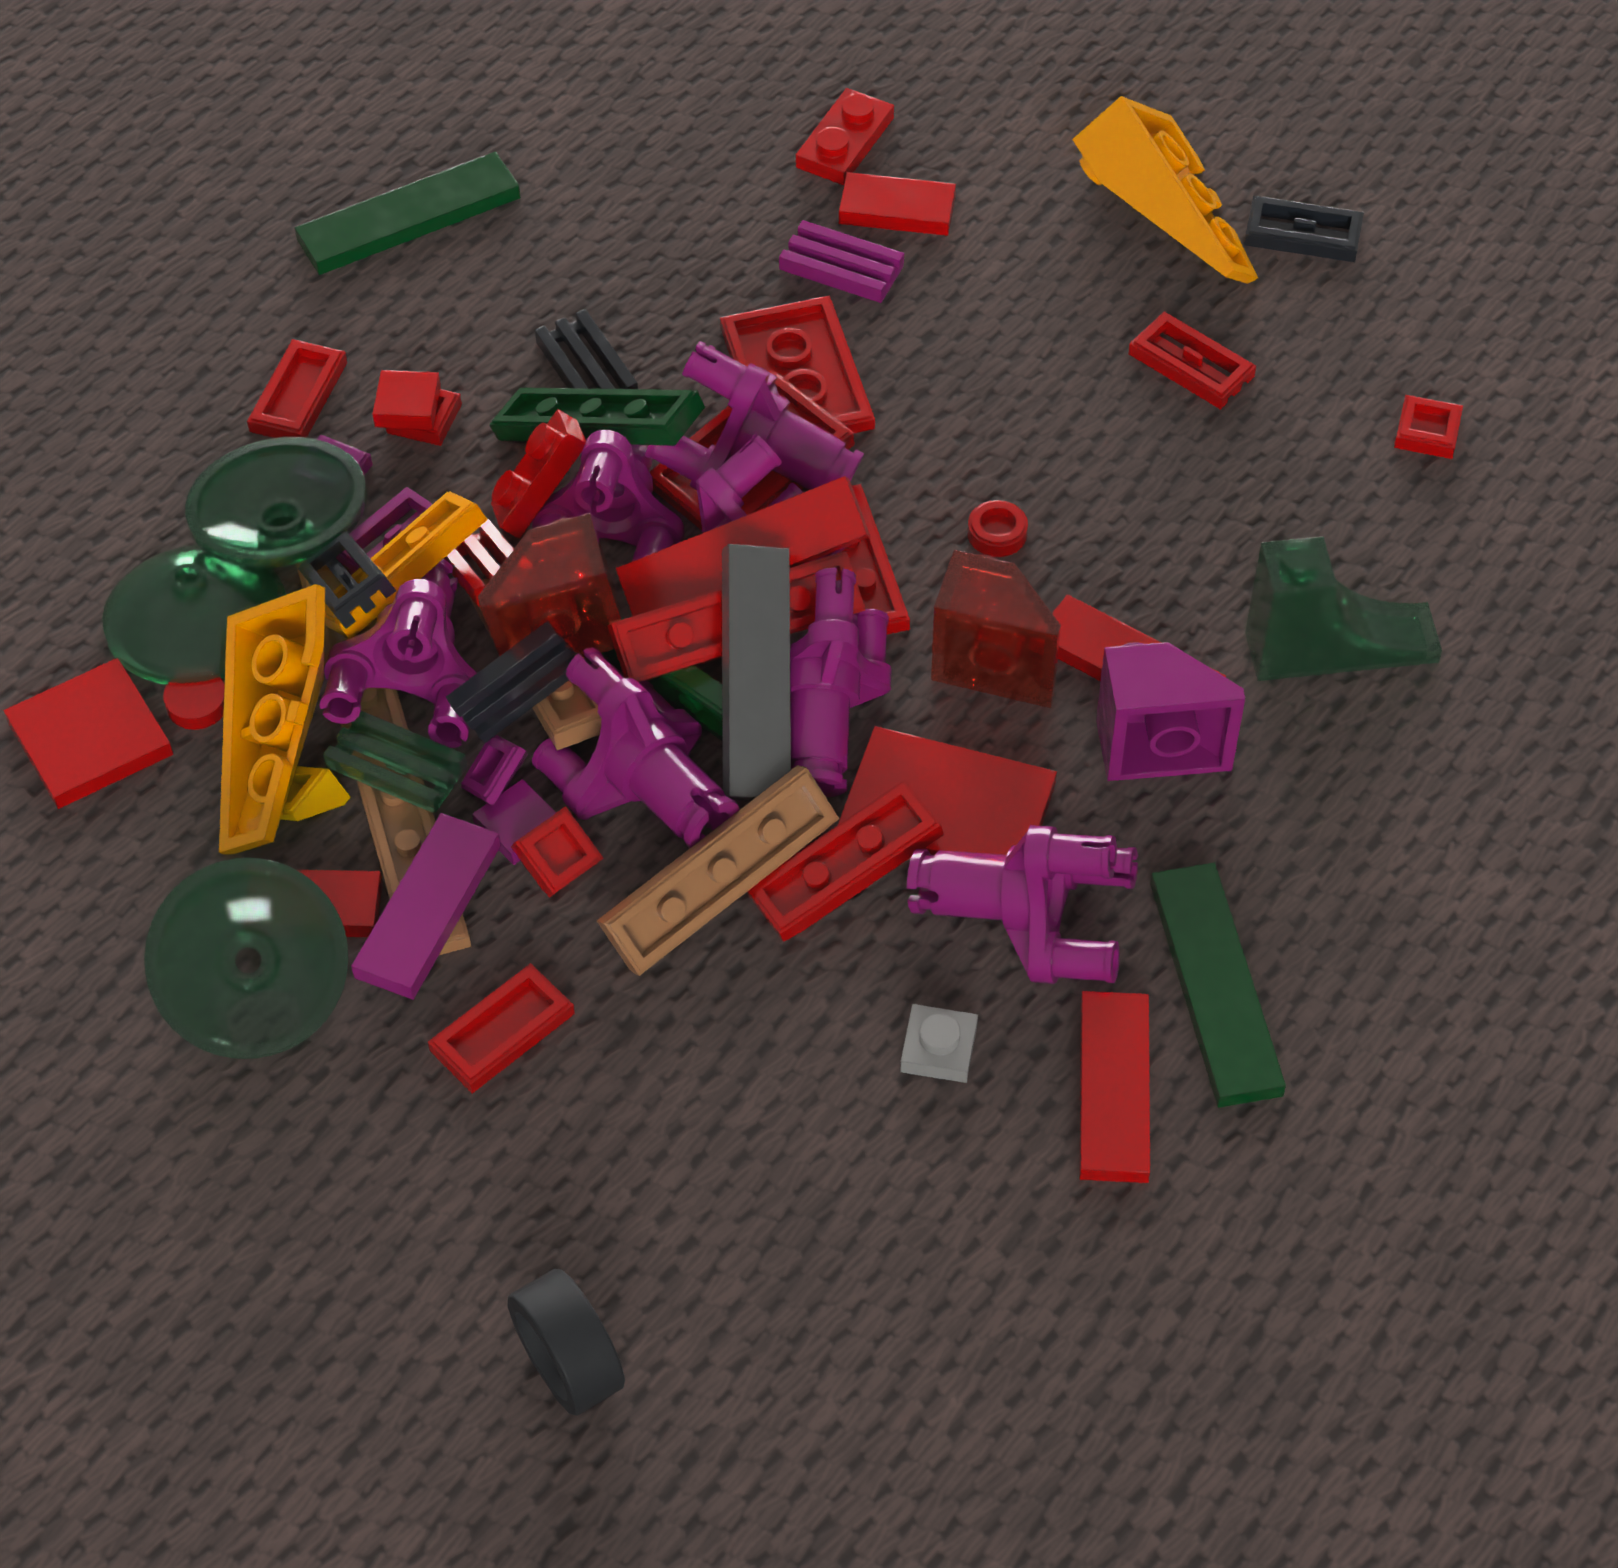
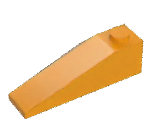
(1153, 169)
(268, 705)

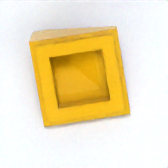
(313, 793)

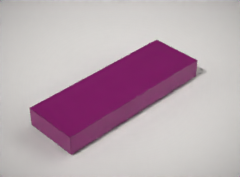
(426, 906)

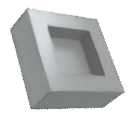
(939, 1043)

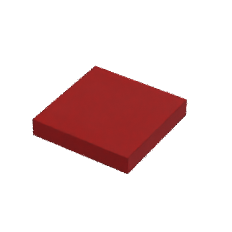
(88, 733)

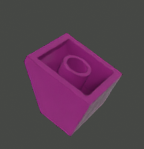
(1165, 713)

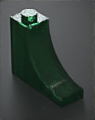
(1315, 625)

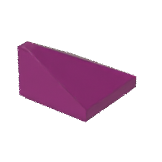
(493, 769)

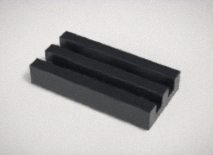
(1303, 235)
(569, 334)
(357, 593)
(513, 682)

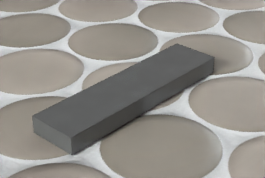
(755, 669)

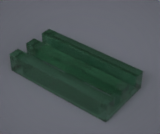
(400, 752)

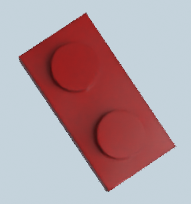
(844, 136)
(547, 459)

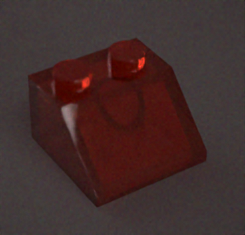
(557, 578)
(994, 631)

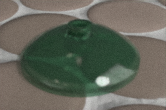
(275, 502)
(173, 611)
(236, 908)

